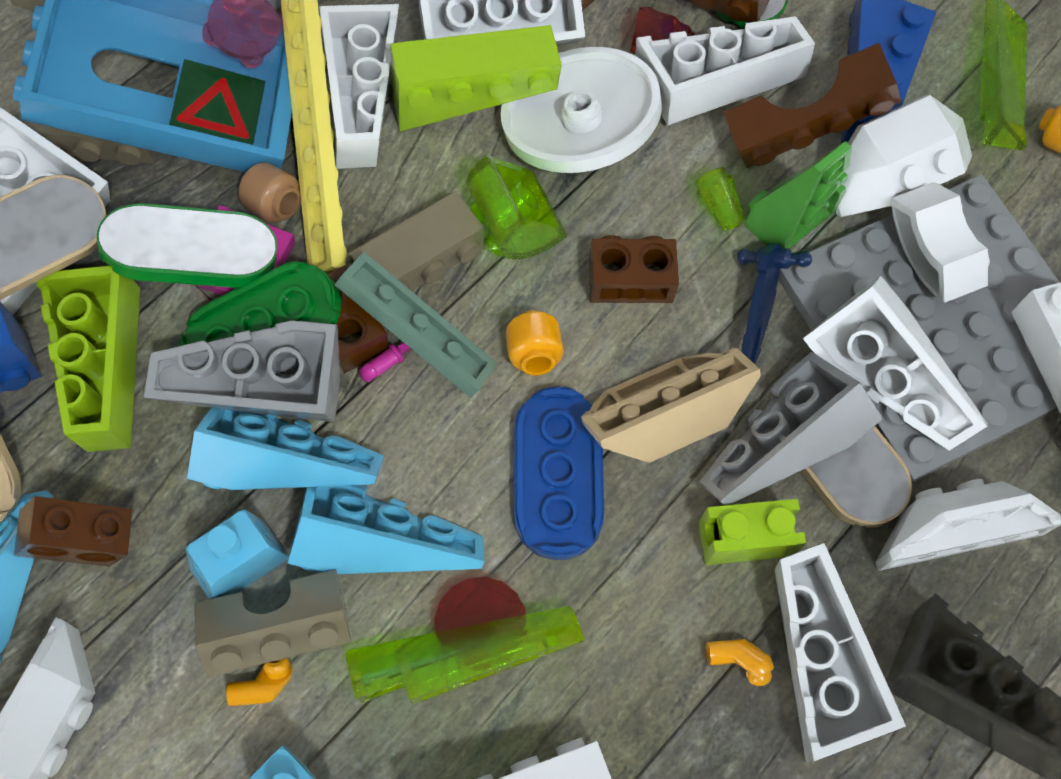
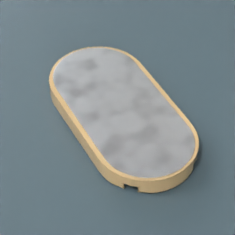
(46, 229)
(864, 482)

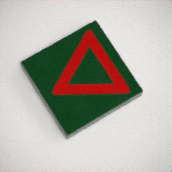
(217, 102)

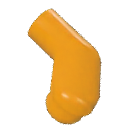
(745, 654)
(263, 688)

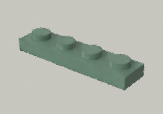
(416, 324)

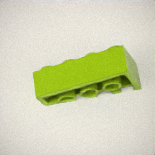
(470, 73)

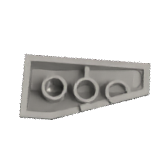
(266, 372)
(807, 420)

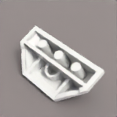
(903, 152)
(965, 521)
(46, 706)

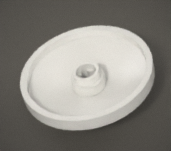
(595, 117)

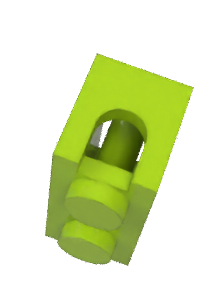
(750, 531)

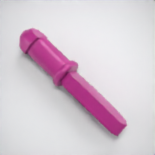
(383, 362)

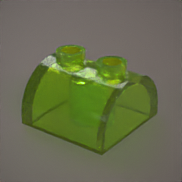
(513, 208)

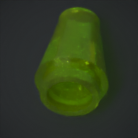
(721, 198)

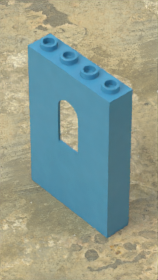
(69, 96)

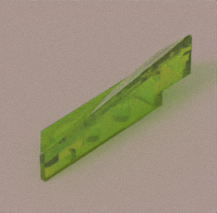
(1003, 76)
(459, 656)

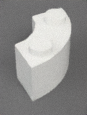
(940, 241)

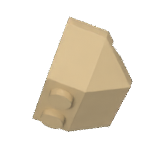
(672, 404)

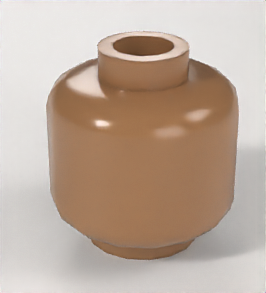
(269, 192)

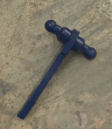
(769, 261)

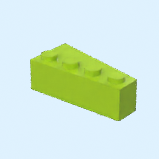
(94, 353)

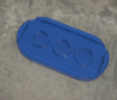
(557, 475)

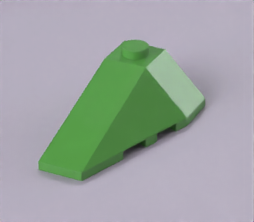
(801, 200)

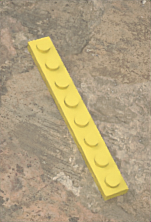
(313, 135)

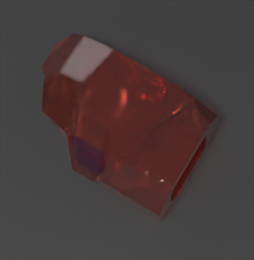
(657, 25)

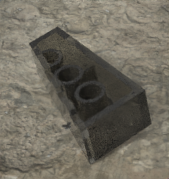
(976, 689)

